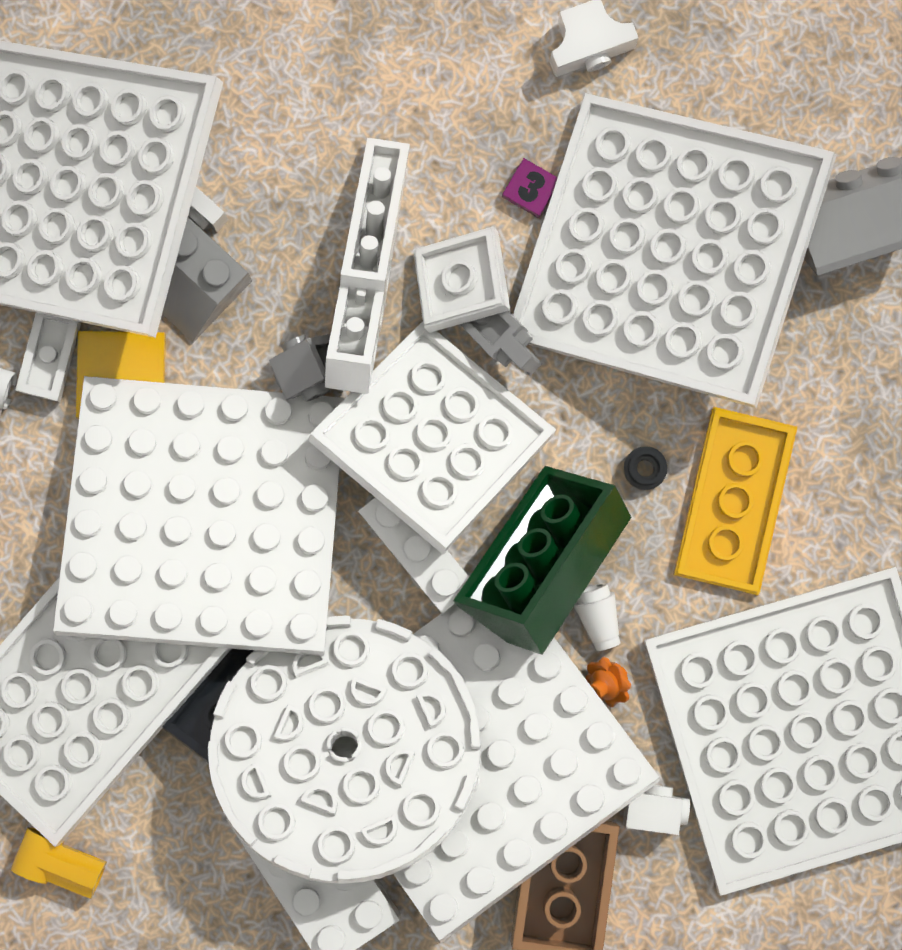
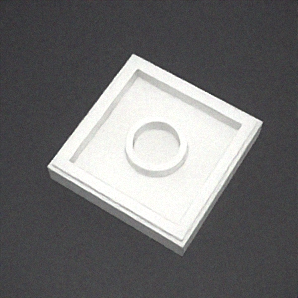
(461, 279)

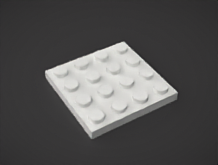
(432, 437)

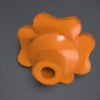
(609, 681)

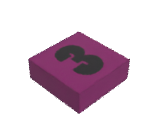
(530, 188)

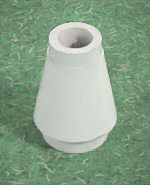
(599, 616)

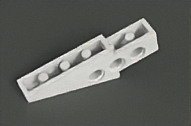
(366, 267)

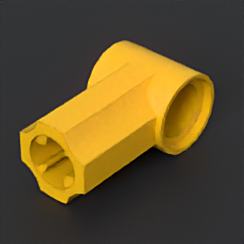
(59, 865)

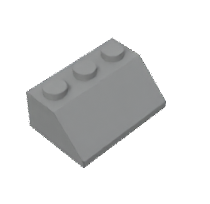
(858, 217)
(201, 283)

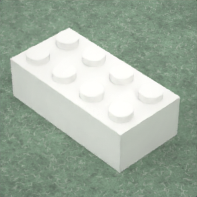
(330, 913)

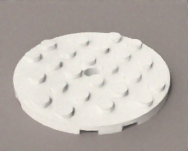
(335, 813)

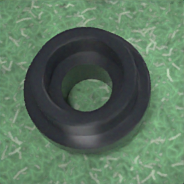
(659, 468)

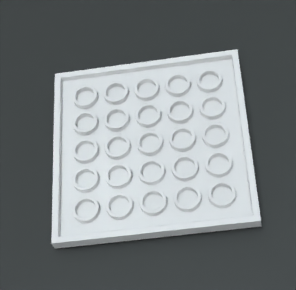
(96, 182)
(672, 248)
(198, 518)
(790, 728)
(545, 774)

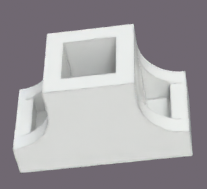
(590, 39)

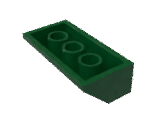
(544, 558)

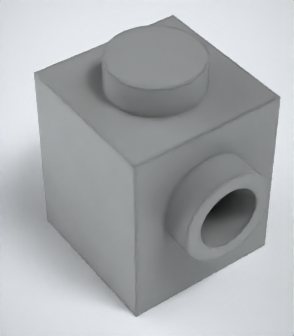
(302, 367)

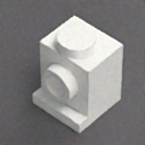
(657, 811)

